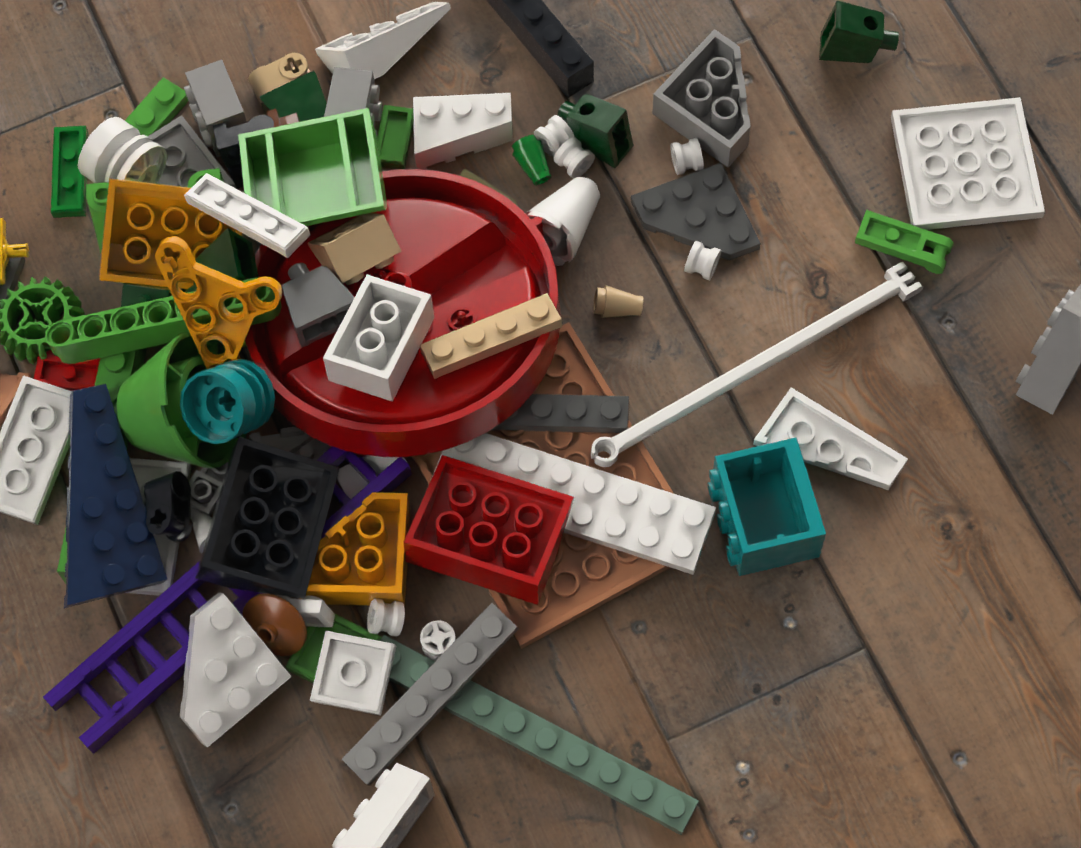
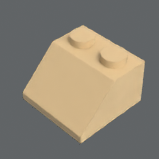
(356, 247)

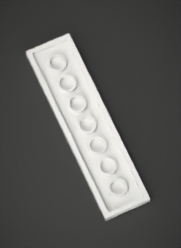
(605, 505)

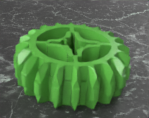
(42, 302)

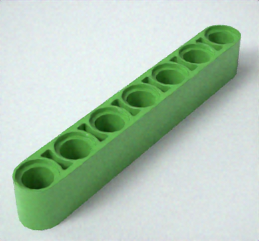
(134, 327)

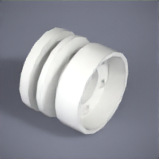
(121, 153)

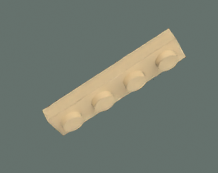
(490, 335)

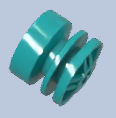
(227, 401)

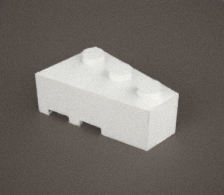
(459, 125)

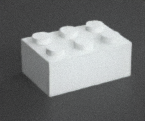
(379, 337)

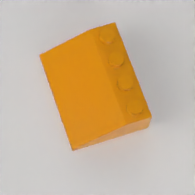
(139, 220)

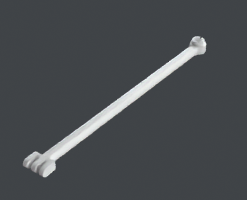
(757, 364)

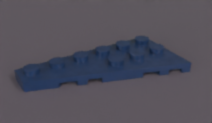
(106, 514)

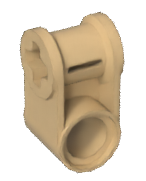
(277, 73)

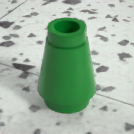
(532, 159)

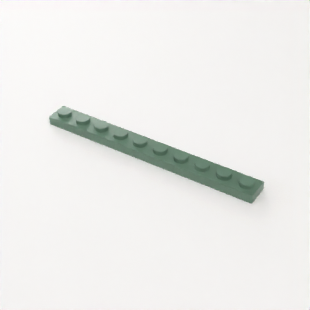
(555, 746)

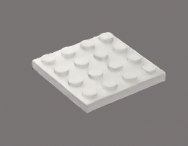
(967, 164)

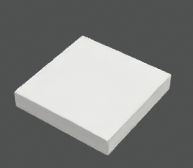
(353, 673)

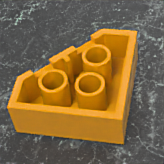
(364, 554)

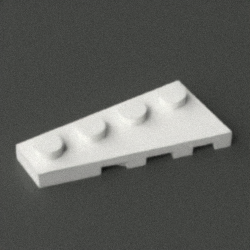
(831, 441)

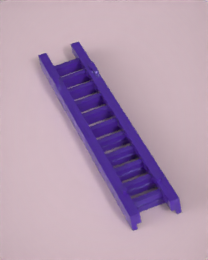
(169, 671)

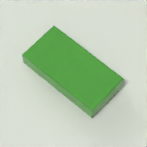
(395, 136)

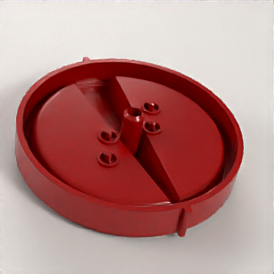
(475, 261)

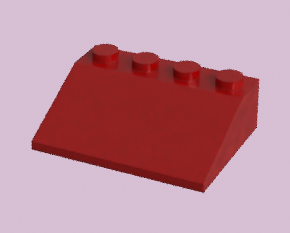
(488, 529)

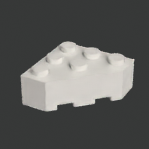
(225, 670)

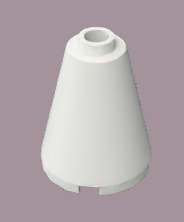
(566, 217)

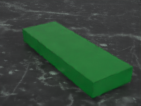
(68, 184)

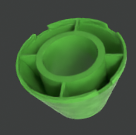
(151, 405)

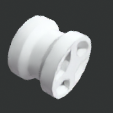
(553, 134)
(686, 156)
(574, 157)
(702, 260)
(385, 617)
(436, 633)

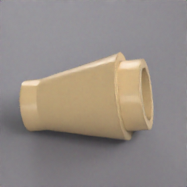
(616, 303)

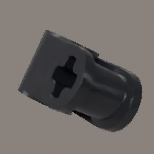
(166, 503)

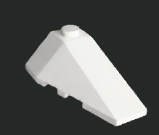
(385, 42)

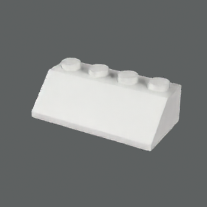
(390, 812)

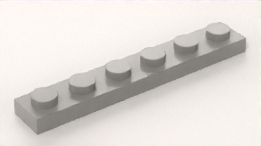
(430, 694)

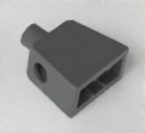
(315, 302)

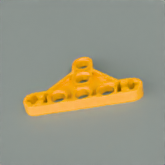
(210, 295)

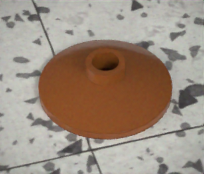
(276, 623)

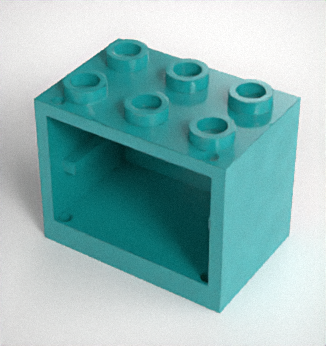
(766, 507)

